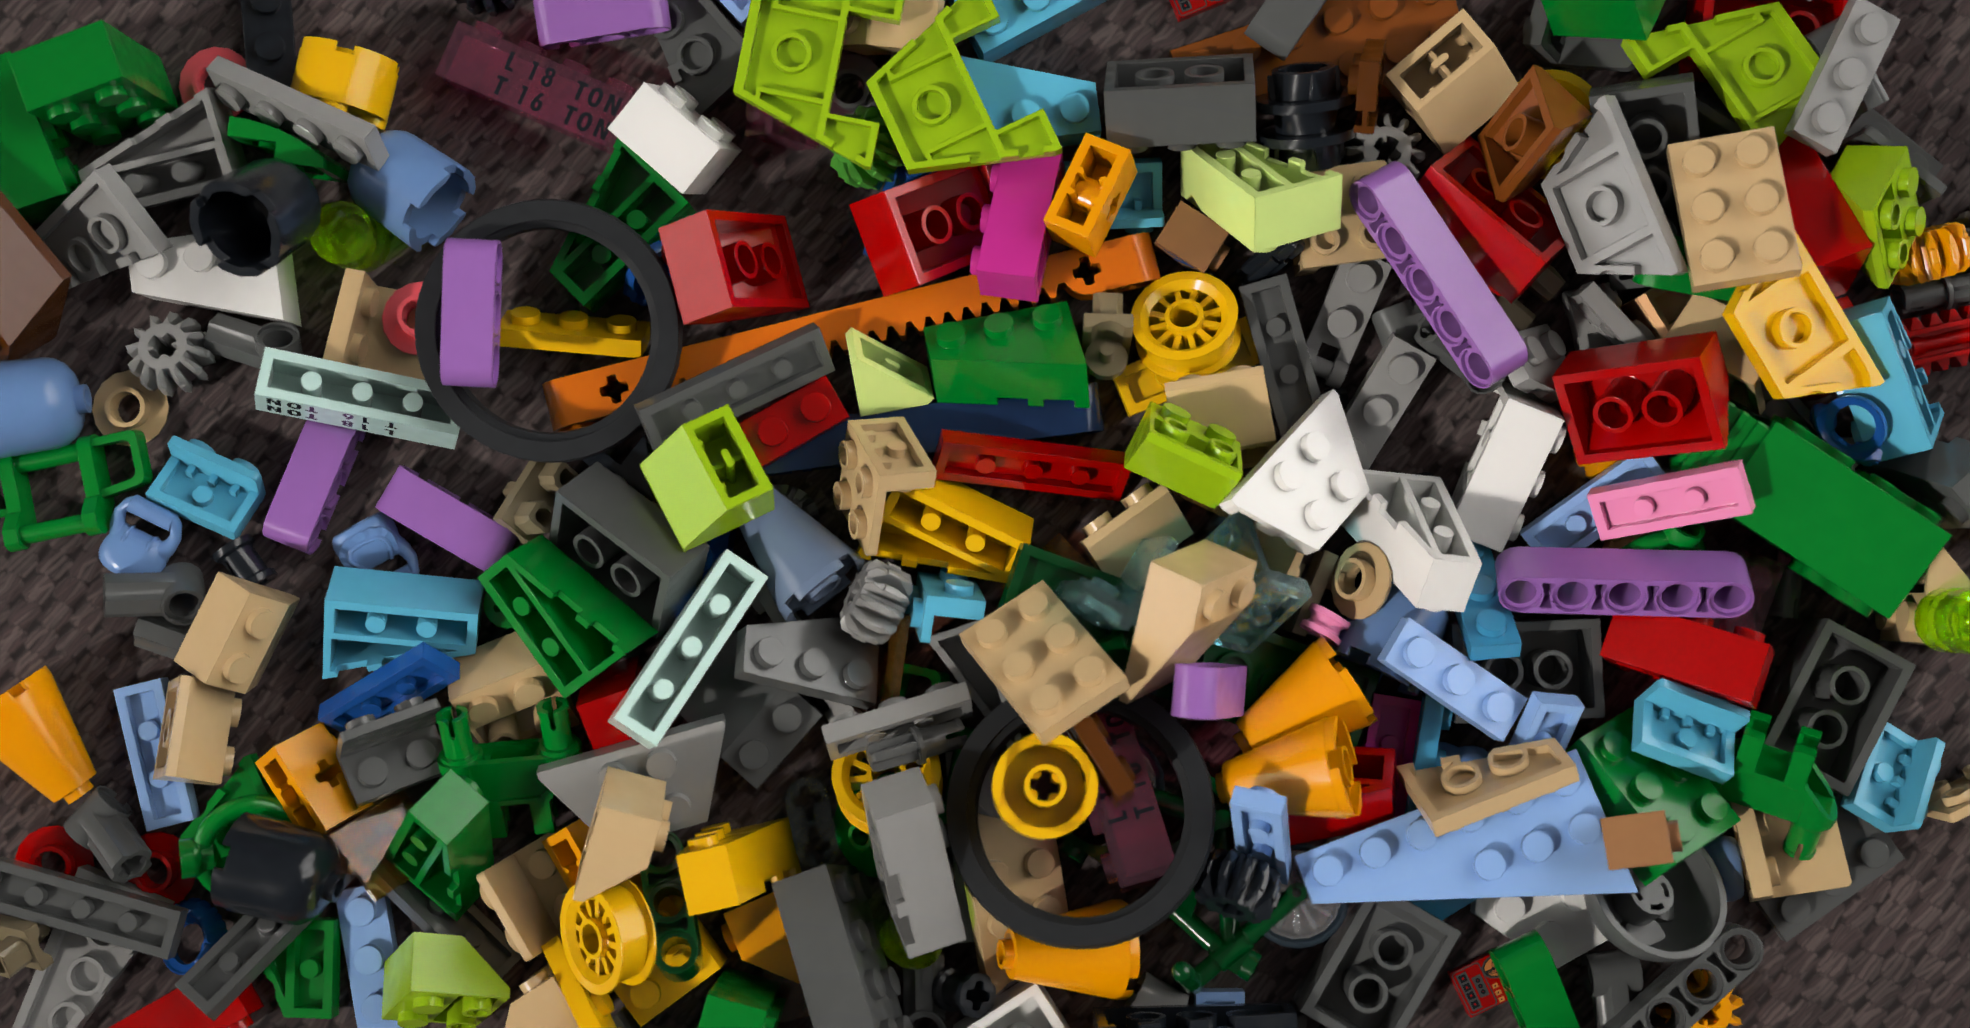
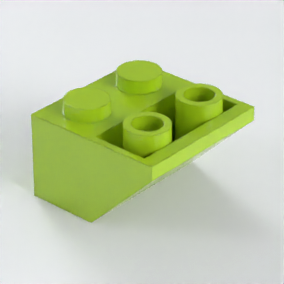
(1884, 200)
(1185, 454)
(708, 479)
(440, 982)

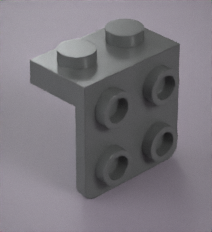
(1571, 51)

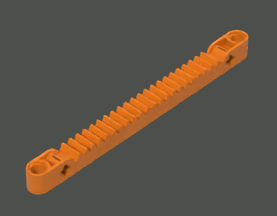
(1121, 267)

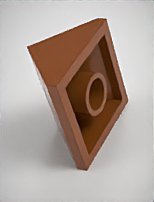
(1529, 133)

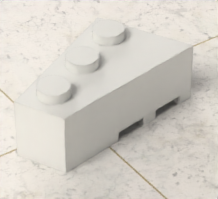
(192, 278)
(1507, 466)
(1421, 537)

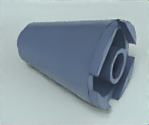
(799, 557)

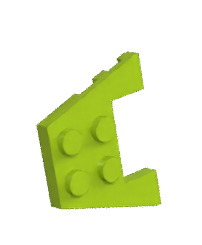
(1747, 56)
(793, 66)
(935, 105)

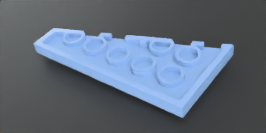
(1528, 851)

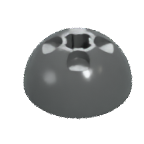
(1667, 918)

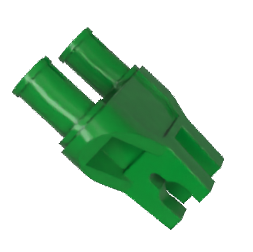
(509, 768)
(1782, 784)

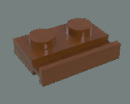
(1366, 82)
(1112, 772)

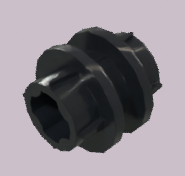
(1305, 114)

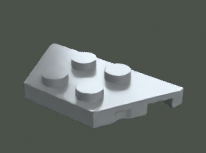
(1609, 203)
(683, 758)

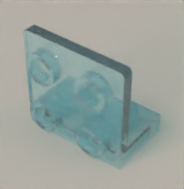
(1275, 594)
(1116, 605)

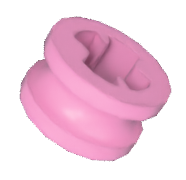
(1325, 624)

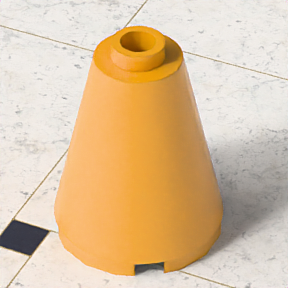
(1304, 694)
(42, 739)
(1306, 766)
(1086, 971)

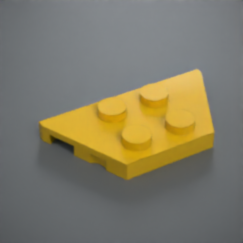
(1799, 335)

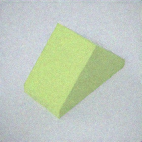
(885, 377)

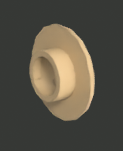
(152, 413)
(1374, 585)

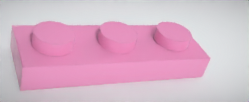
(1671, 500)

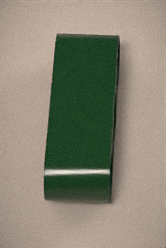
(673, 930)

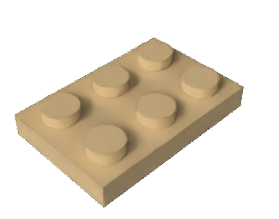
(1733, 210)
(1044, 662)

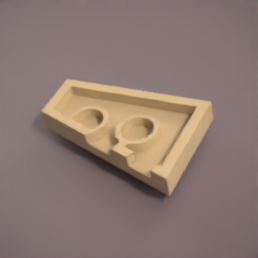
(1479, 788)

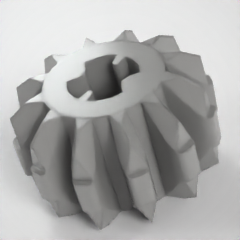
(1390, 137)
(157, 342)
(876, 602)

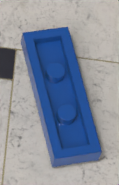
(413, 674)

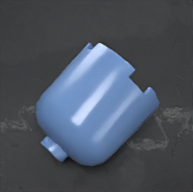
(414, 191)
(40, 405)
(1368, 636)

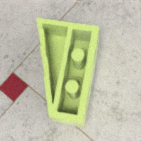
(1259, 196)

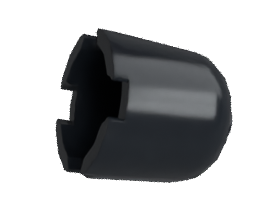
(256, 215)
(277, 871)

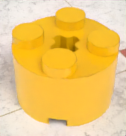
(347, 78)
(1061, 811)

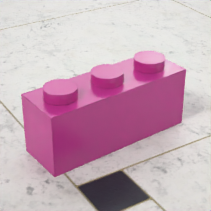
(1015, 236)

